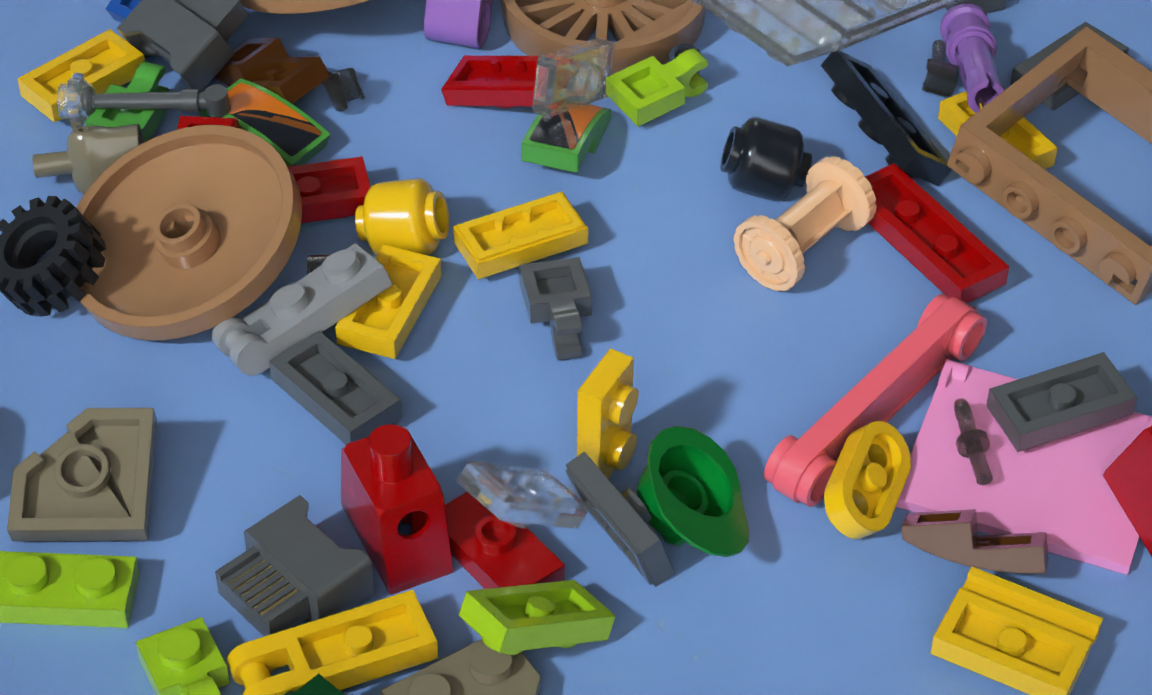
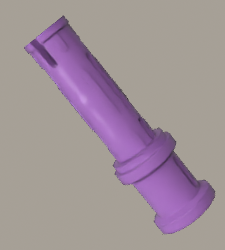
(972, 48)

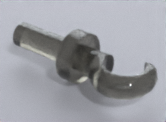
(972, 442)

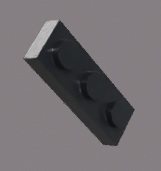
(885, 118)

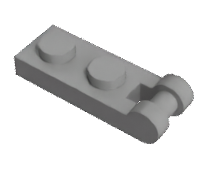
(301, 309)

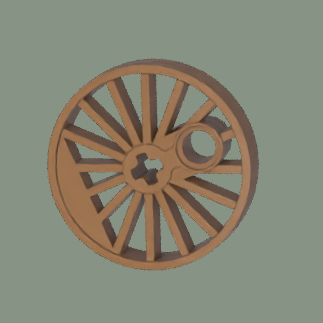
(638, 26)

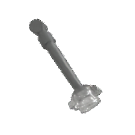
(79, 100)

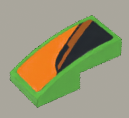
(276, 121)
(565, 138)

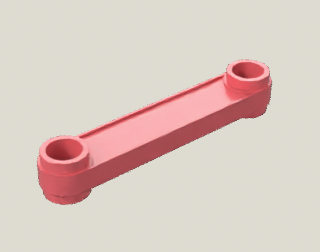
(944, 332)

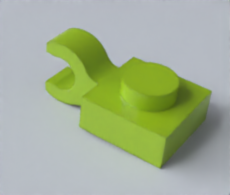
(655, 89)
(183, 660)

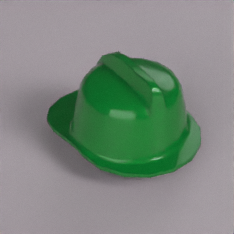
(693, 493)

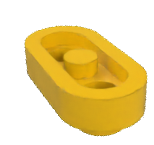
(867, 480)

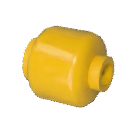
(403, 216)

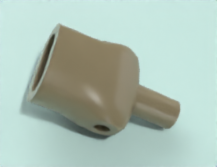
(88, 153)

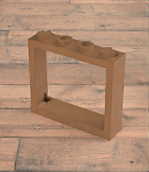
(1039, 198)

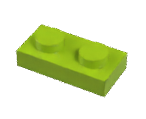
(67, 589)
(536, 616)

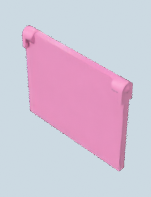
(1033, 490)

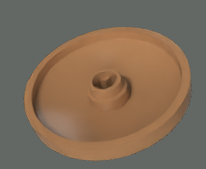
(189, 231)

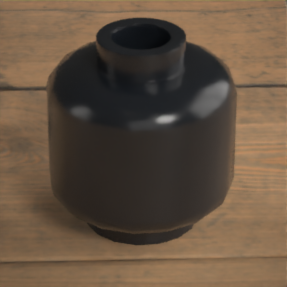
(765, 159)

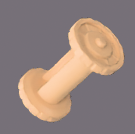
(775, 248)

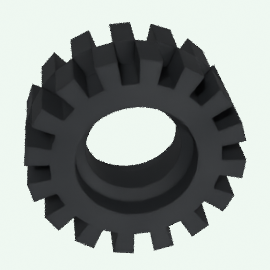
(63, 270)

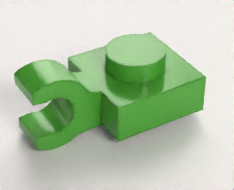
(144, 80)

